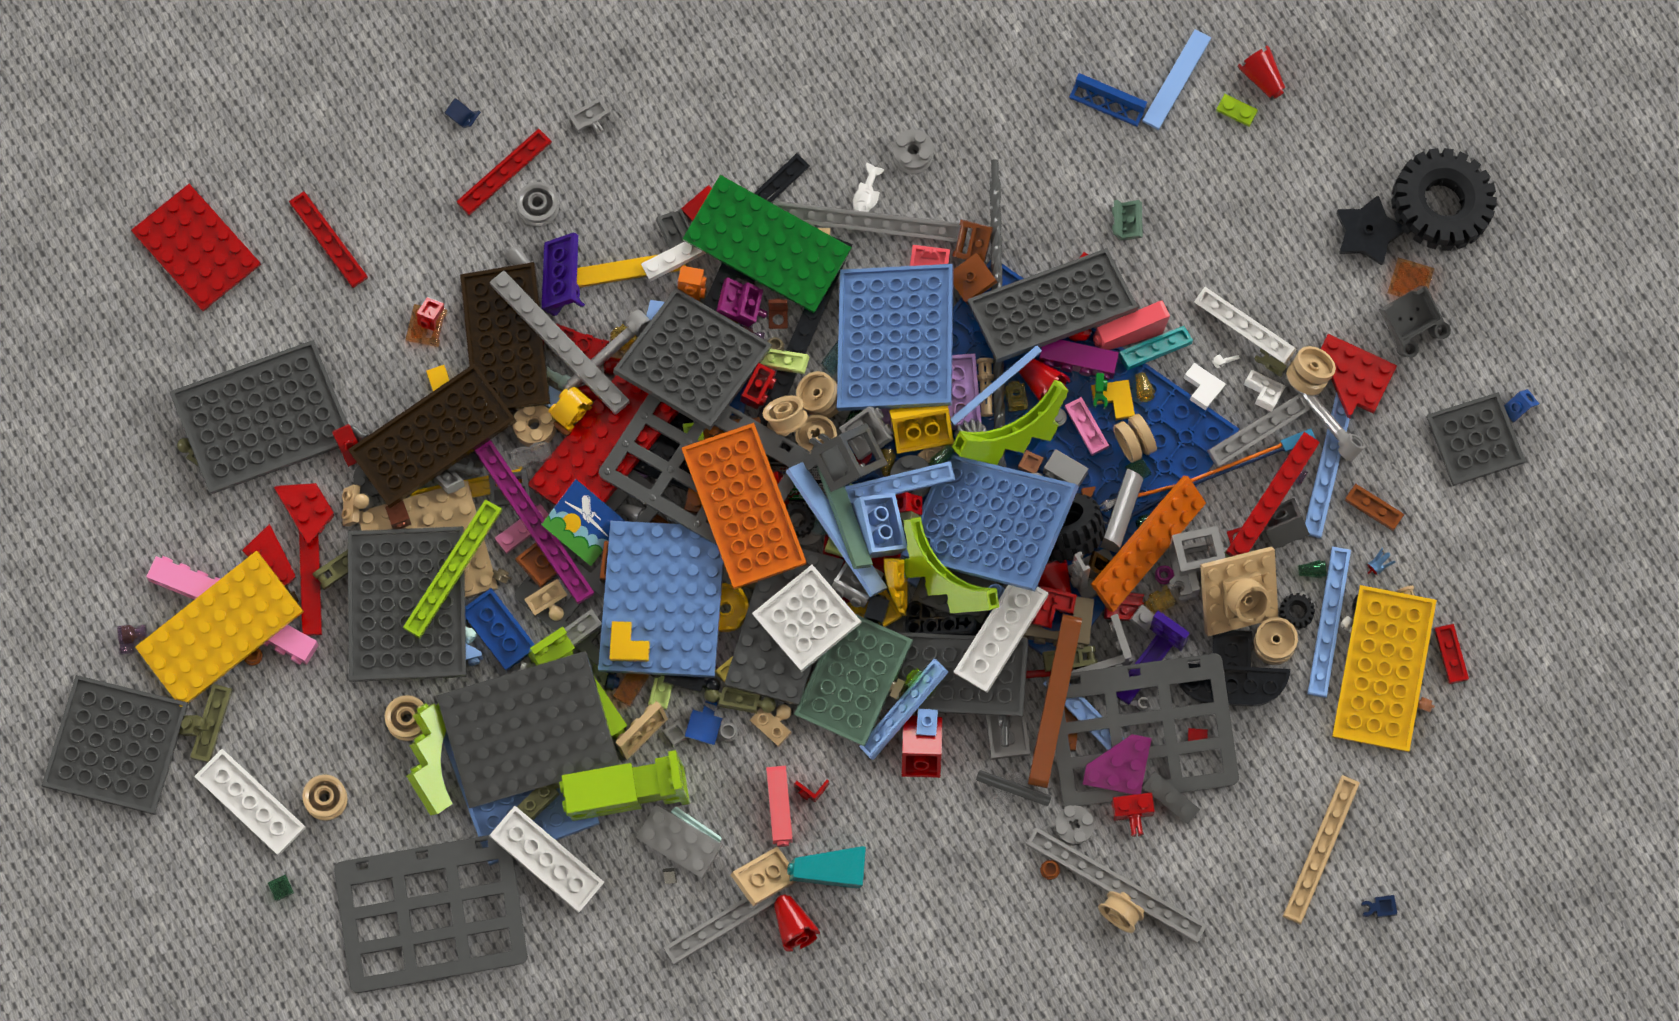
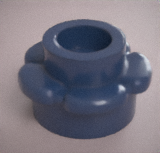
(612, 681)

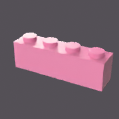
(179, 577)
(294, 644)

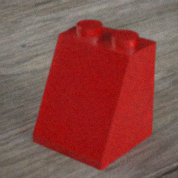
(921, 753)

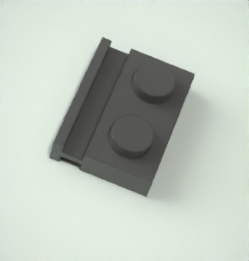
(673, 227)

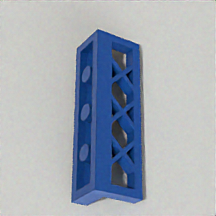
(1109, 93)

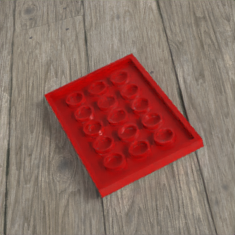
(196, 247)

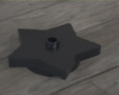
(1359, 240)

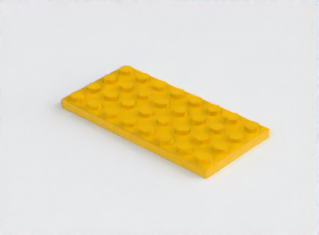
(219, 629)
(1384, 668)

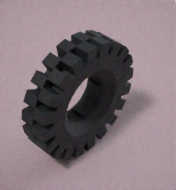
(1459, 176)

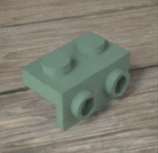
(1127, 220)

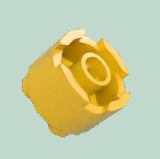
(570, 407)

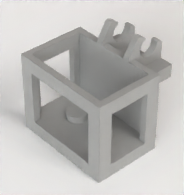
(1189, 574)

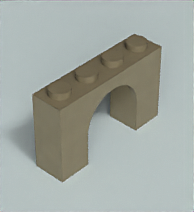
(1082, 609)

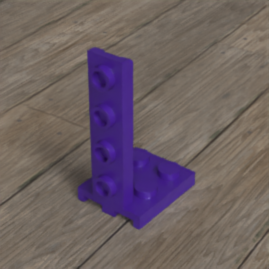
(1167, 635)

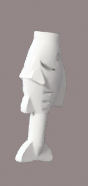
(865, 197)

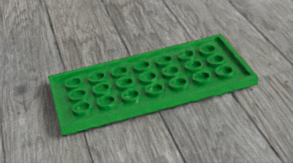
(767, 243)

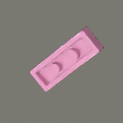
(1086, 426)
(516, 533)

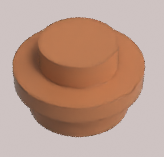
(1425, 704)

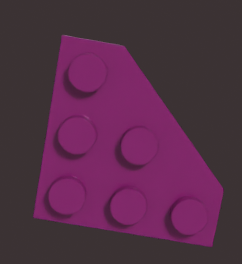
(1120, 767)

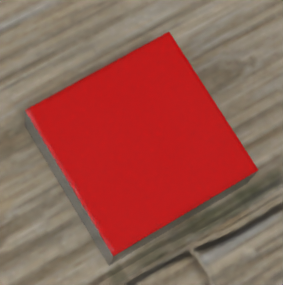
(1197, 734)

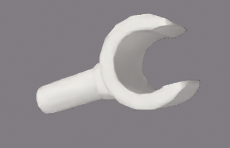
(1218, 360)
(1347, 623)
(1137, 703)

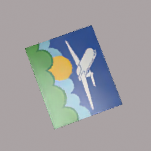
(581, 522)

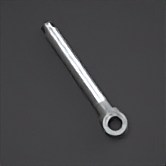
(635, 325)
(1349, 444)

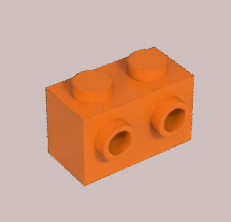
(692, 282)

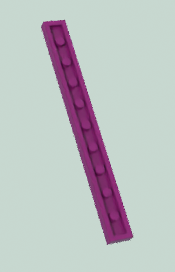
(532, 521)

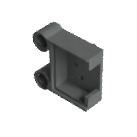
(1411, 316)

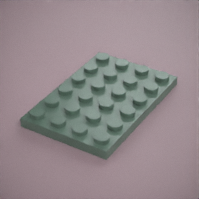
(854, 681)

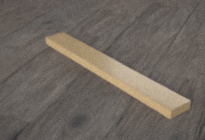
(1321, 849)

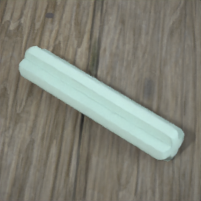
(681, 814)

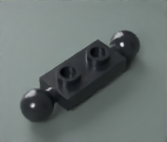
(691, 683)

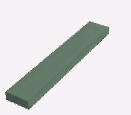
(848, 526)

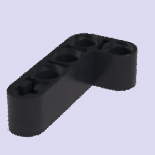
(962, 623)

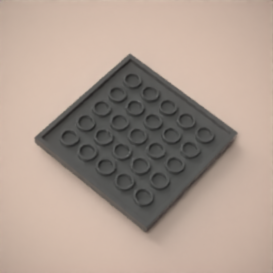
(692, 358)
(115, 744)

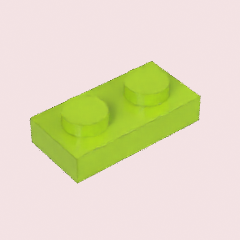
(1237, 110)

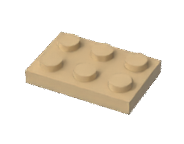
(641, 730)
(763, 876)

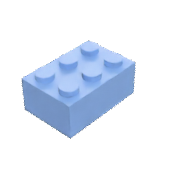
(880, 524)

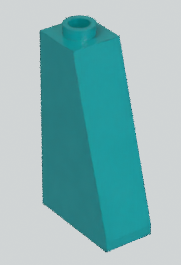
(831, 868)

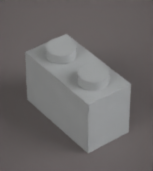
(1065, 469)

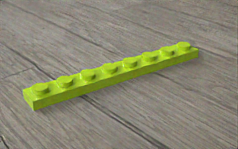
(452, 569)

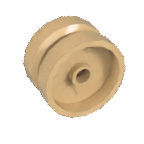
(1311, 370)
(818, 394)
(815, 426)
(1135, 438)
(1270, 631)

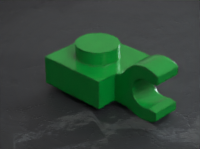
(1100, 386)

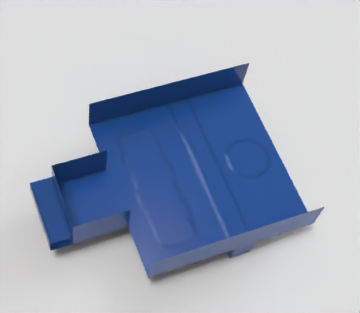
(704, 725)

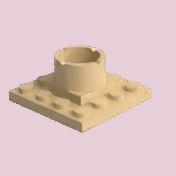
(1239, 591)

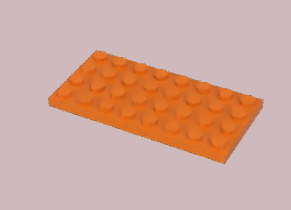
(743, 506)

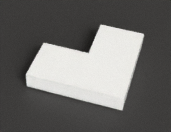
(1207, 386)
(1269, 390)

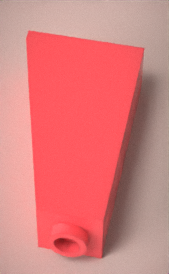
(1133, 327)
(779, 805)

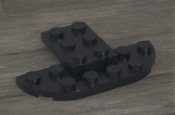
(1243, 683)

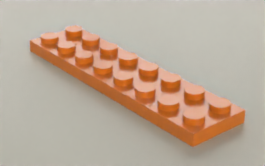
(1148, 543)

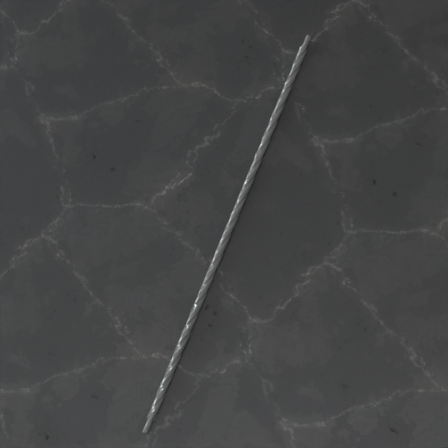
(998, 395)

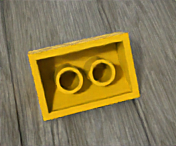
(921, 427)

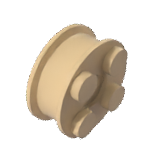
(529, 415)
(785, 415)
(393, 717)
(331, 808)
(1121, 911)

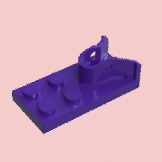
(560, 274)

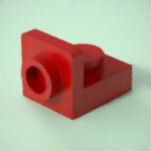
(429, 313)

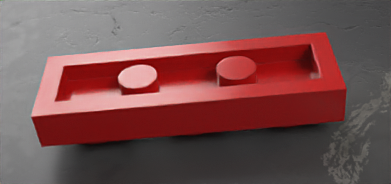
(1451, 654)

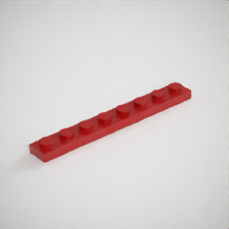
(1273, 495)

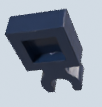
(1383, 907)

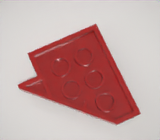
(1358, 376)

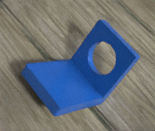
(1520, 404)

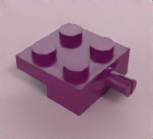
(740, 302)

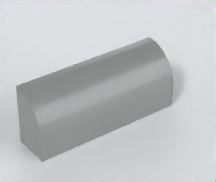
(1122, 511)

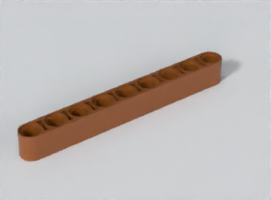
(1055, 701)

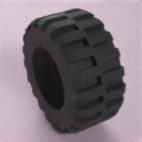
(1081, 530)

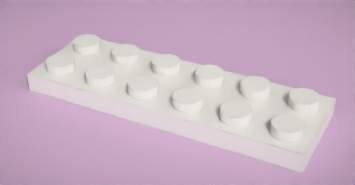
(1000, 636)
(250, 802)
(546, 859)

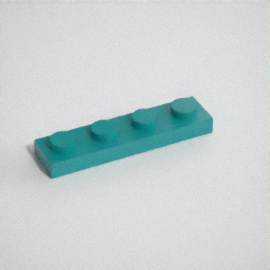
(1155, 347)

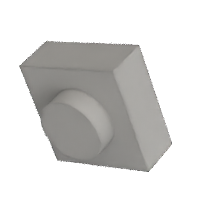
(1142, 618)

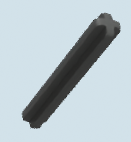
(1014, 788)

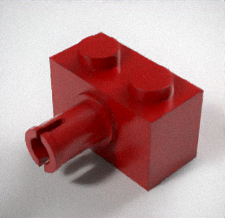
(1133, 808)

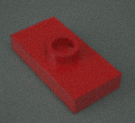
(345, 439)

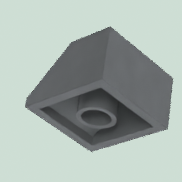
(1286, 524)

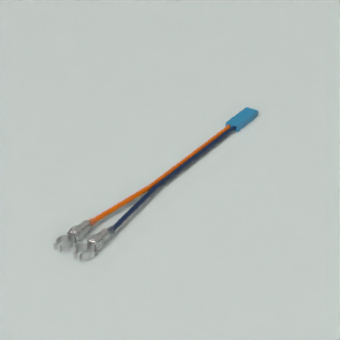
(1287, 444)

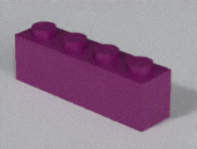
(1079, 358)

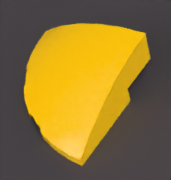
(897, 583)

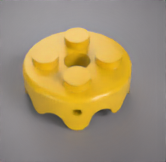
(739, 606)

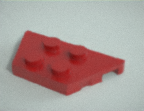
(306, 508)

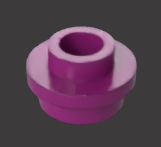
(1168, 570)

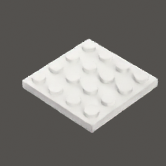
(806, 618)

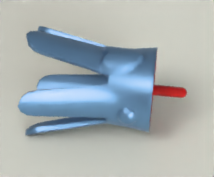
(1376, 564)

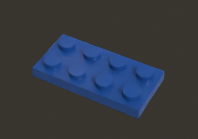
(498, 629)

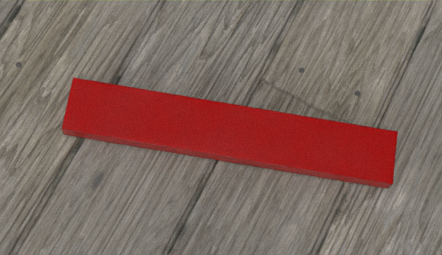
(503, 172)
(328, 239)
(310, 587)

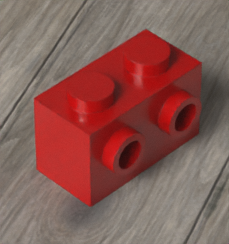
(756, 389)

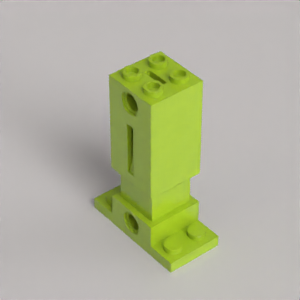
(558, 646)
(624, 787)

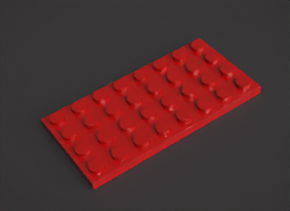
(590, 444)

